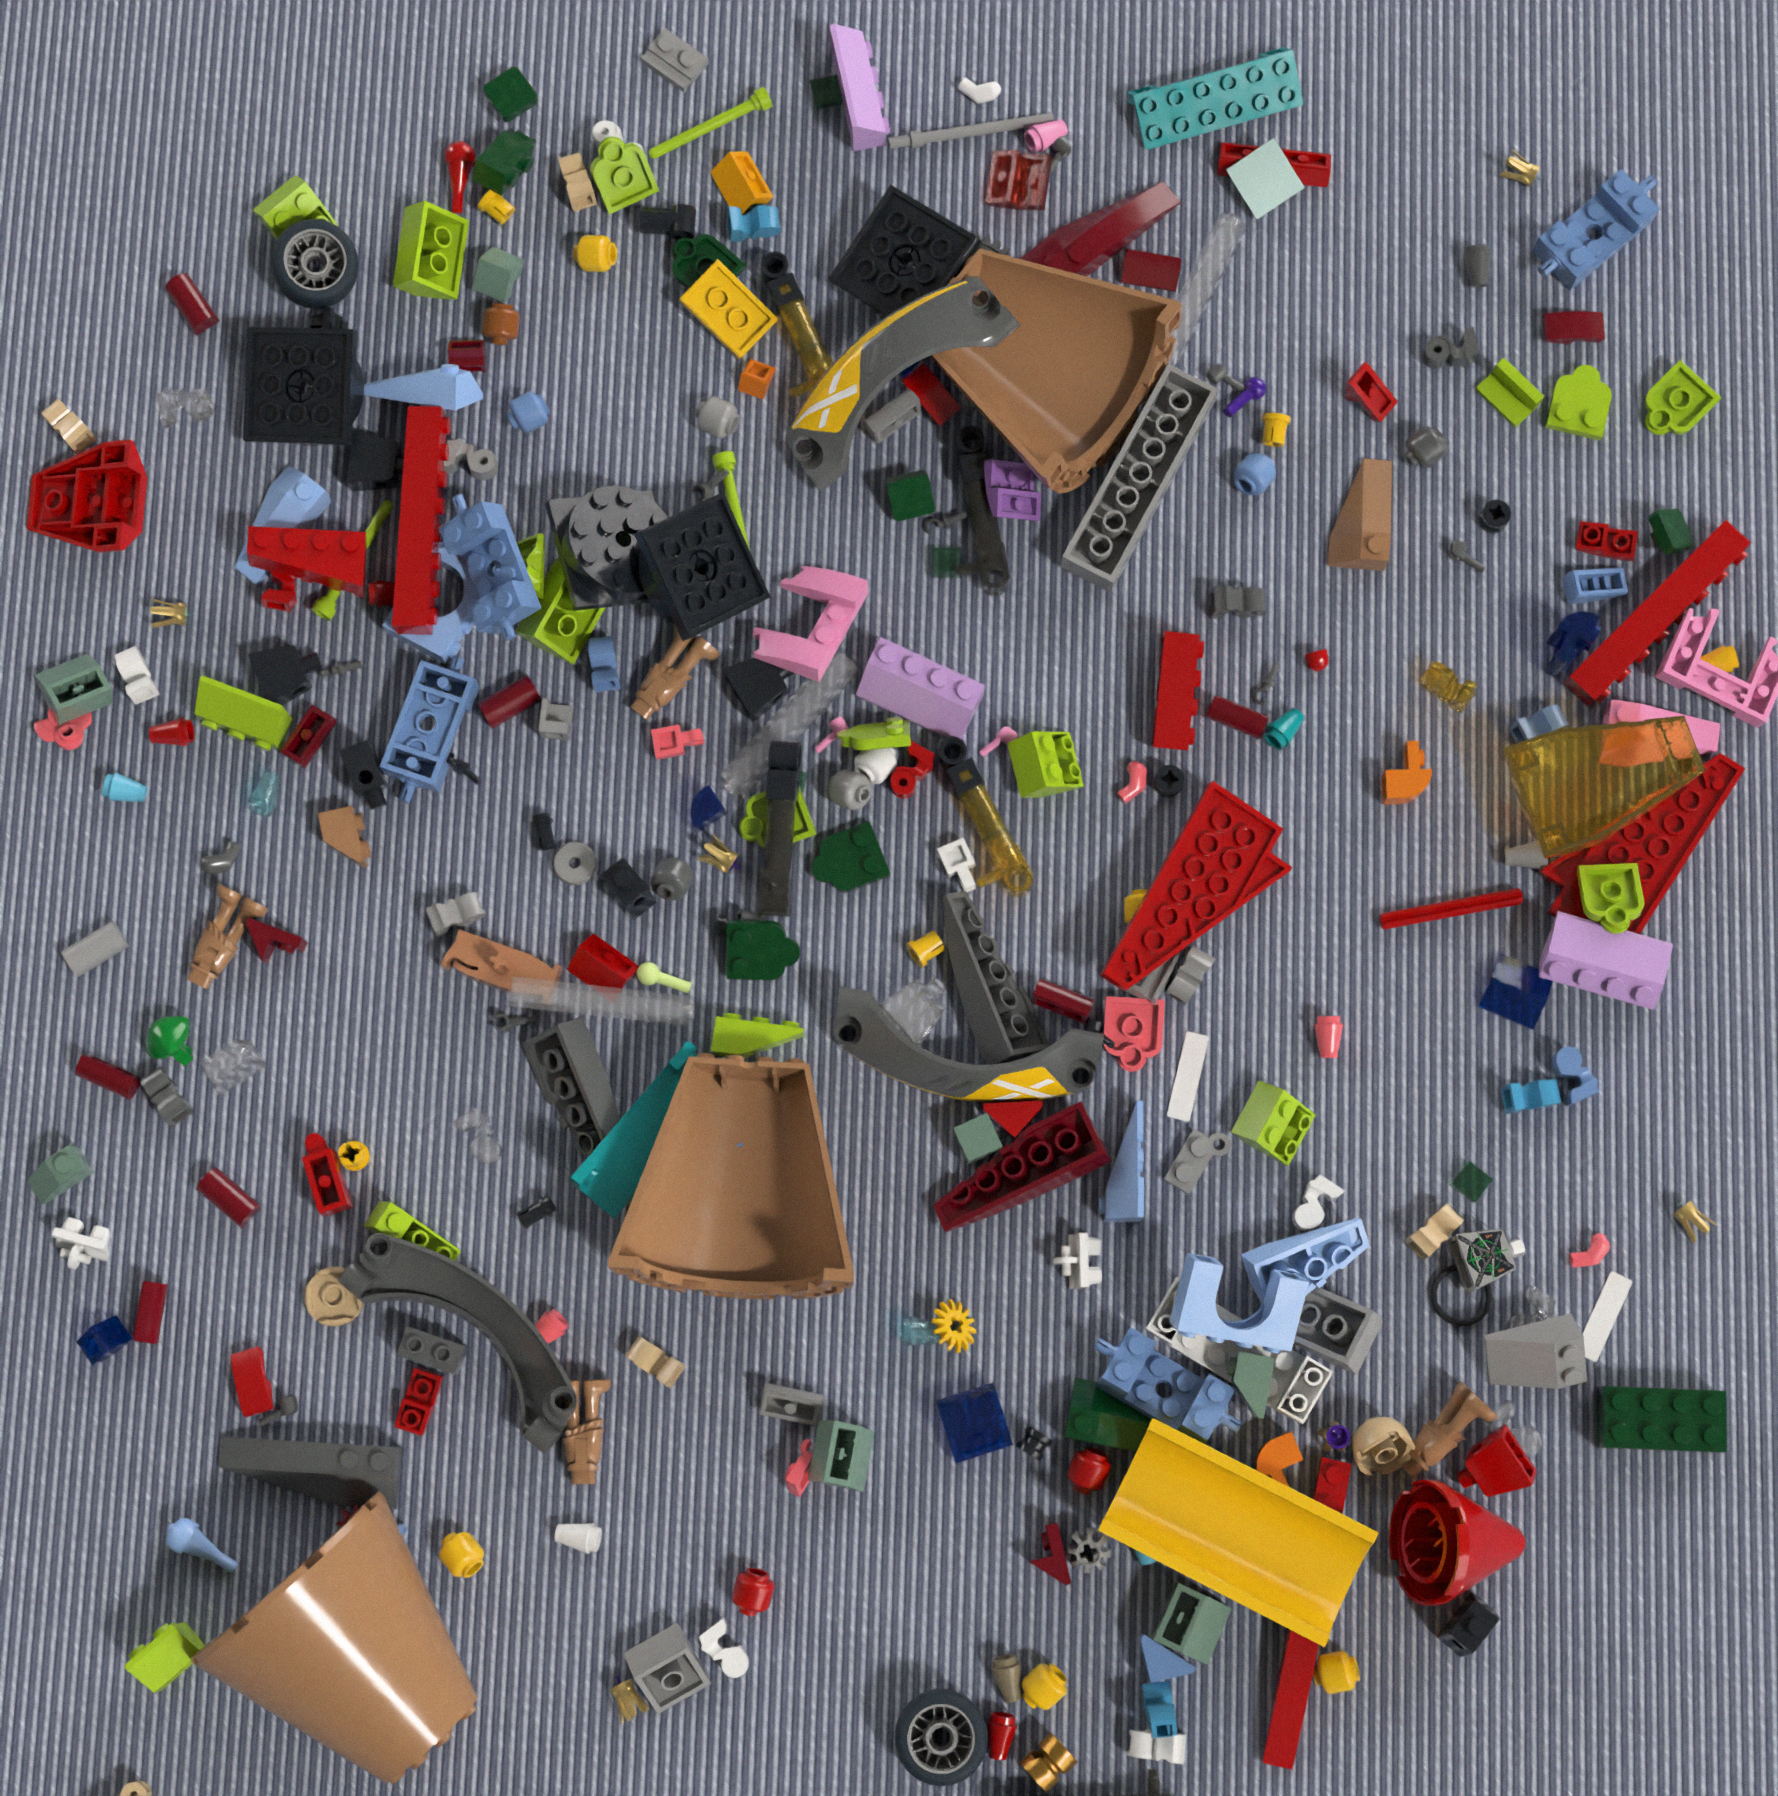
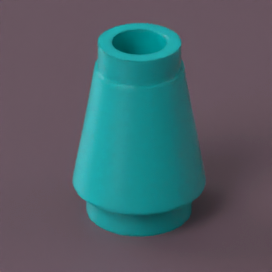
(1282, 730)

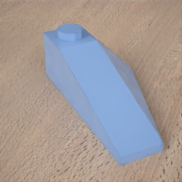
(1310, 1254)

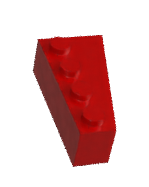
(312, 555)
(1176, 690)

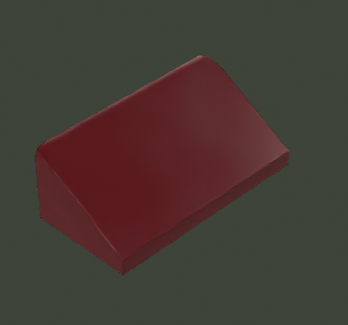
(1151, 270)

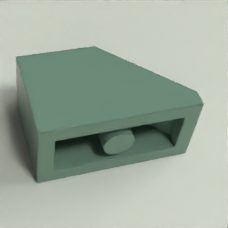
(59, 1173)
(1252, 1380)

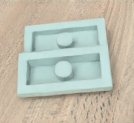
(1265, 178)

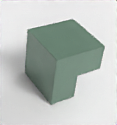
(497, 273)
(977, 1138)

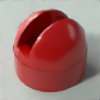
(1317, 660)

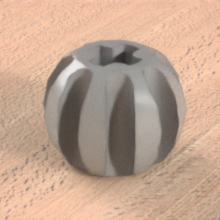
(1083, 1558)

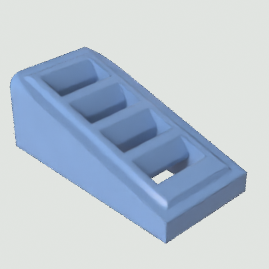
(1577, 589)

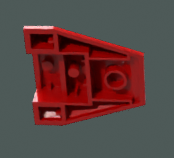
(91, 498)

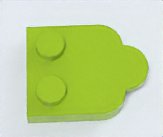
(622, 174)
(1678, 401)
(1580, 404)
(880, 735)
(753, 824)
(1611, 894)

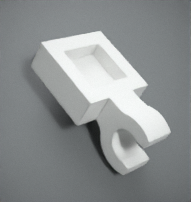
(957, 860)

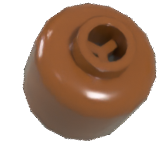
(500, 323)

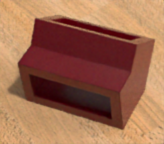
(468, 355)

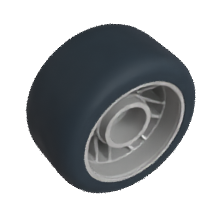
(319, 242)
(947, 1762)

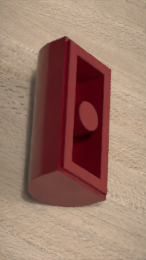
(191, 303)
(509, 701)
(1237, 717)
(308, 736)
(1062, 1001)
(107, 1076)
(228, 1197)
(150, 1312)

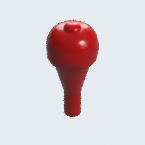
(459, 160)

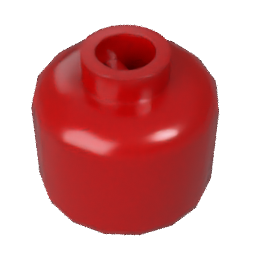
(1089, 1470)
(753, 1591)

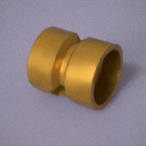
(1048, 1762)

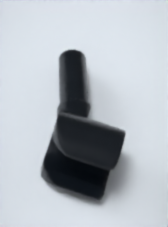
(1096, 1026)

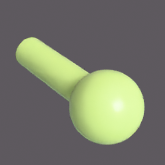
(649, 974)

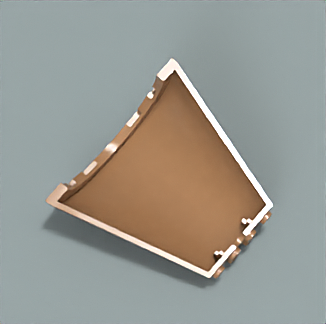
(1072, 371)
(745, 1215)
(351, 1651)

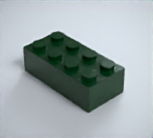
(1661, 1419)

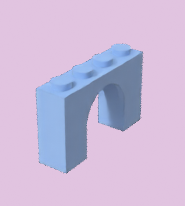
(451, 627)
(1270, 1327)

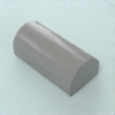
(892, 416)
(95, 949)
(791, 1404)

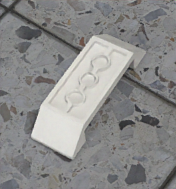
(1295, 1378)

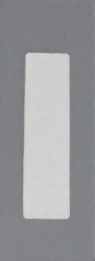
(1187, 1076)
(1605, 1314)

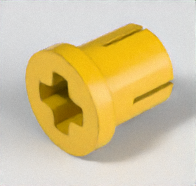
(496, 207)
(1275, 429)
(925, 948)
(361, 1158)

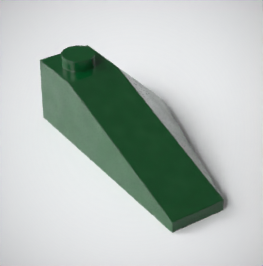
(1103, 1418)

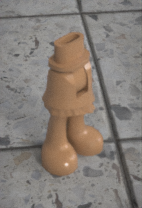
(665, 682)
(215, 947)
(1443, 1433)
(584, 1440)

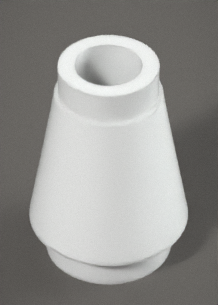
(579, 1536)

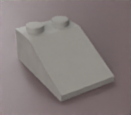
(1336, 1329)
(1537, 1354)

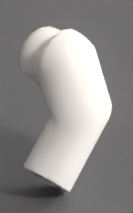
(980, 93)

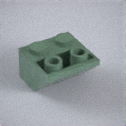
(74, 688)
(841, 1455)
(1191, 1623)

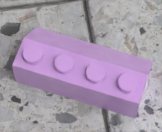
(858, 88)
(919, 690)
(1605, 963)

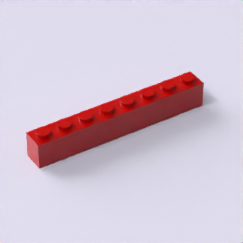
(420, 520)
(1657, 613)

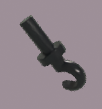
(463, 768)

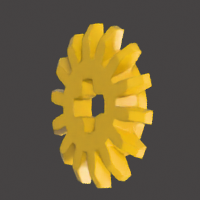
(943, 1326)

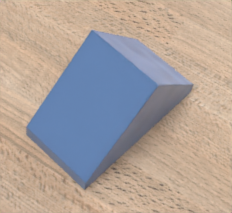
(1161, 1662)

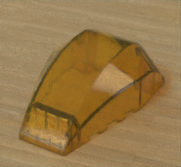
(1599, 778)

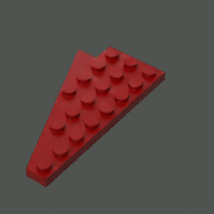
(1655, 841)
(1207, 876)

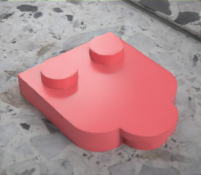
(1134, 1028)

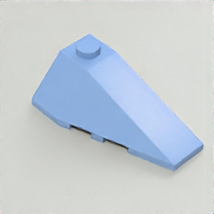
(436, 387)
(289, 503)
(1125, 1188)

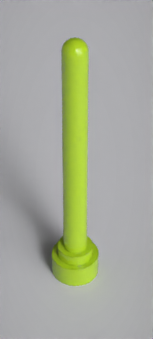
(758, 101)
(727, 461)
(326, 604)

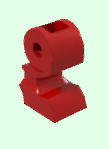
(281, 599)
(904, 778)

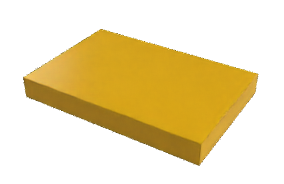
(728, 309)

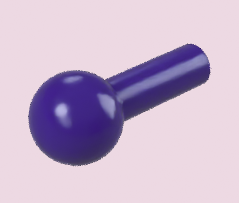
(1254, 389)

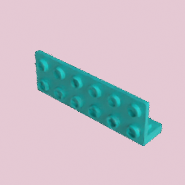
(1217, 99)
(618, 1162)

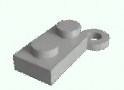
(1193, 1159)

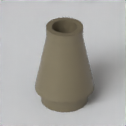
(1007, 1675)

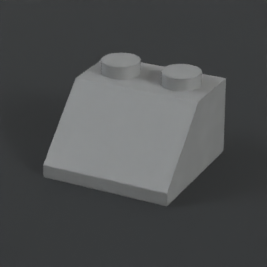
(666, 1668)

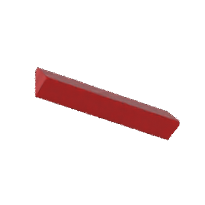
(1310, 167)

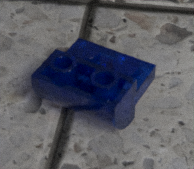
(1570, 638)
(974, 1422)

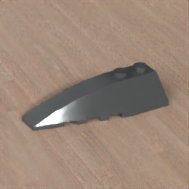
(993, 1003)
(574, 1081)
(319, 1470)

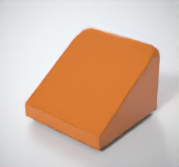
(756, 378)

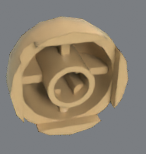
(1381, 1445)

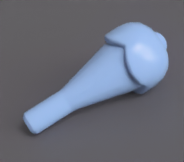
(187, 1538)

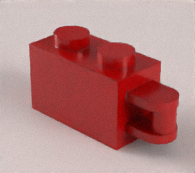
(325, 1177)

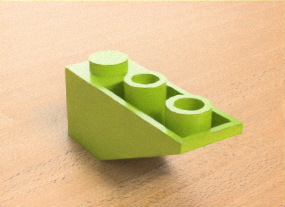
(748, 1038)
(395, 1222)

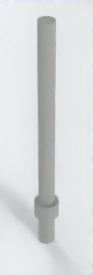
(918, 138)

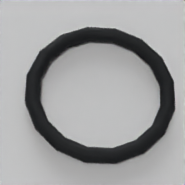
(1443, 1315)

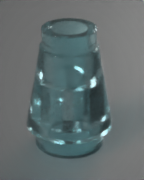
(265, 794)
(917, 1332)

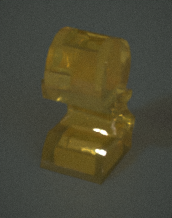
(1444, 683)

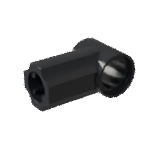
(676, 222)

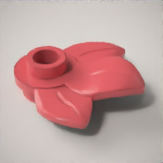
(50, 731)

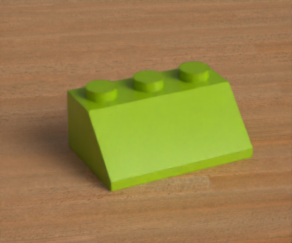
(430, 252)
(556, 625)
(241, 714)

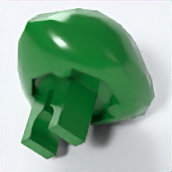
(167, 1039)

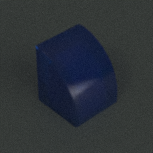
(706, 809)
(104, 1340)

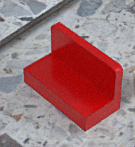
(601, 964)

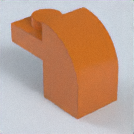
(1406, 784)
(1277, 1455)

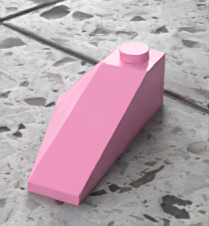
(1703, 731)

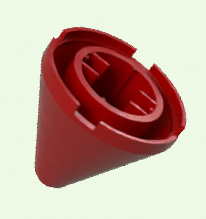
(1447, 1542)

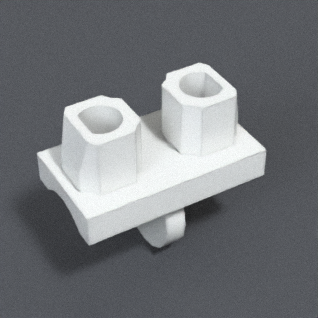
(81, 1248)
(1076, 1263)

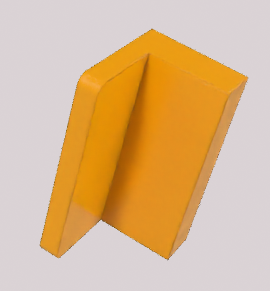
(741, 181)

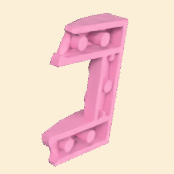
(812, 656)
(1682, 668)

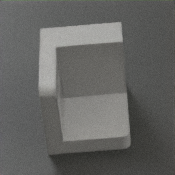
(555, 721)

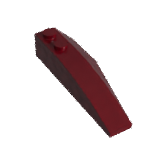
(1100, 235)
(1032, 1165)

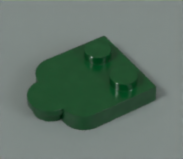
(697, 255)
(850, 859)
(758, 950)

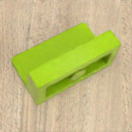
(1510, 393)

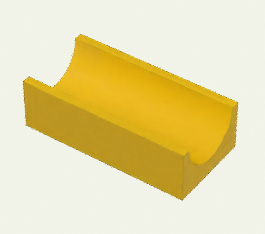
(1237, 1531)

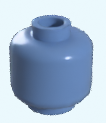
(528, 412)
(1254, 474)

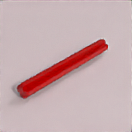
(1451, 908)

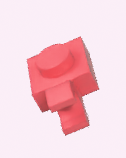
(670, 740)
(797, 1473)

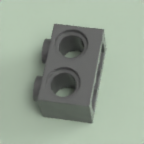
(432, 1351)

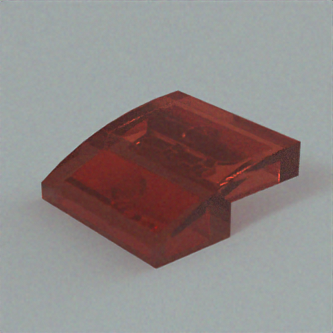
(1018, 180)

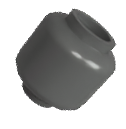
(1426, 447)
(672, 879)

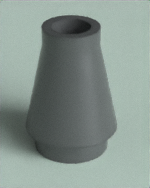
(1478, 264)

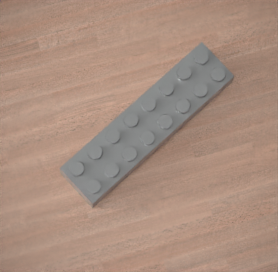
(1139, 478)

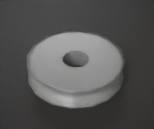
(566, 854)

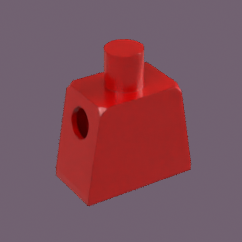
(1497, 1464)

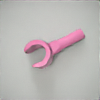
(836, 725)
(1005, 735)

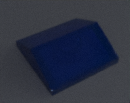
(1515, 992)

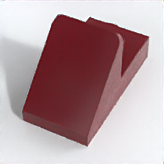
(266, 938)
(1056, 1563)

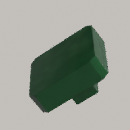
(510, 94)
(910, 495)
(1670, 531)

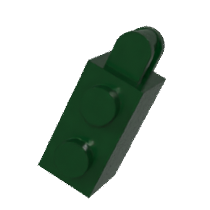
(504, 161)

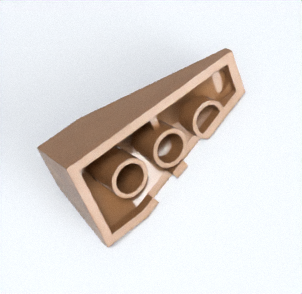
(1364, 524)

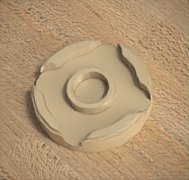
(329, 1300)

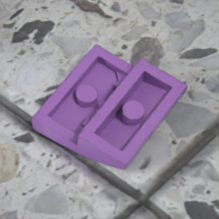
(1011, 490)

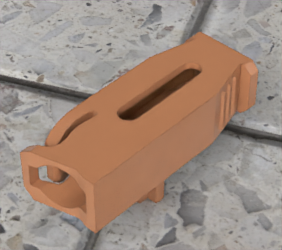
(495, 963)

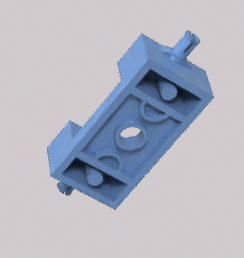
(1616, 212)
(483, 539)
(421, 755)
(1194, 1402)

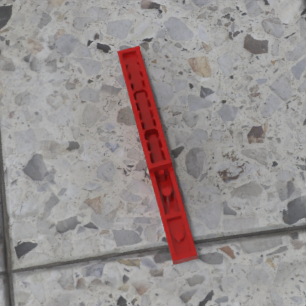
(1299, 1652)

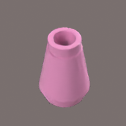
(1044, 135)

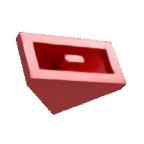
(1012, 1116)

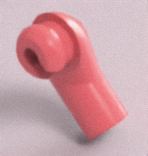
(1136, 784)
(1594, 1254)

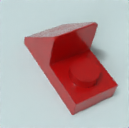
(1370, 393)

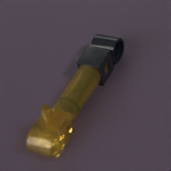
(791, 307)
(971, 790)

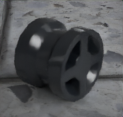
(1491, 522)
(1167, 787)
(1034, 1443)

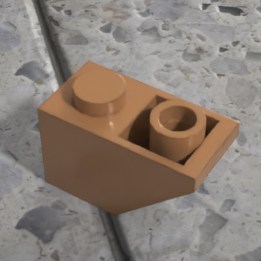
(342, 833)

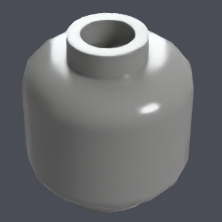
(717, 417)
(849, 789)

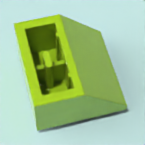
(290, 205)
(1045, 764)
(1273, 1122)
(165, 1656)

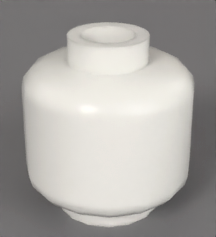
(876, 764)

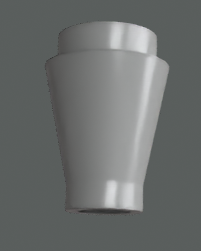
(1525, 856)

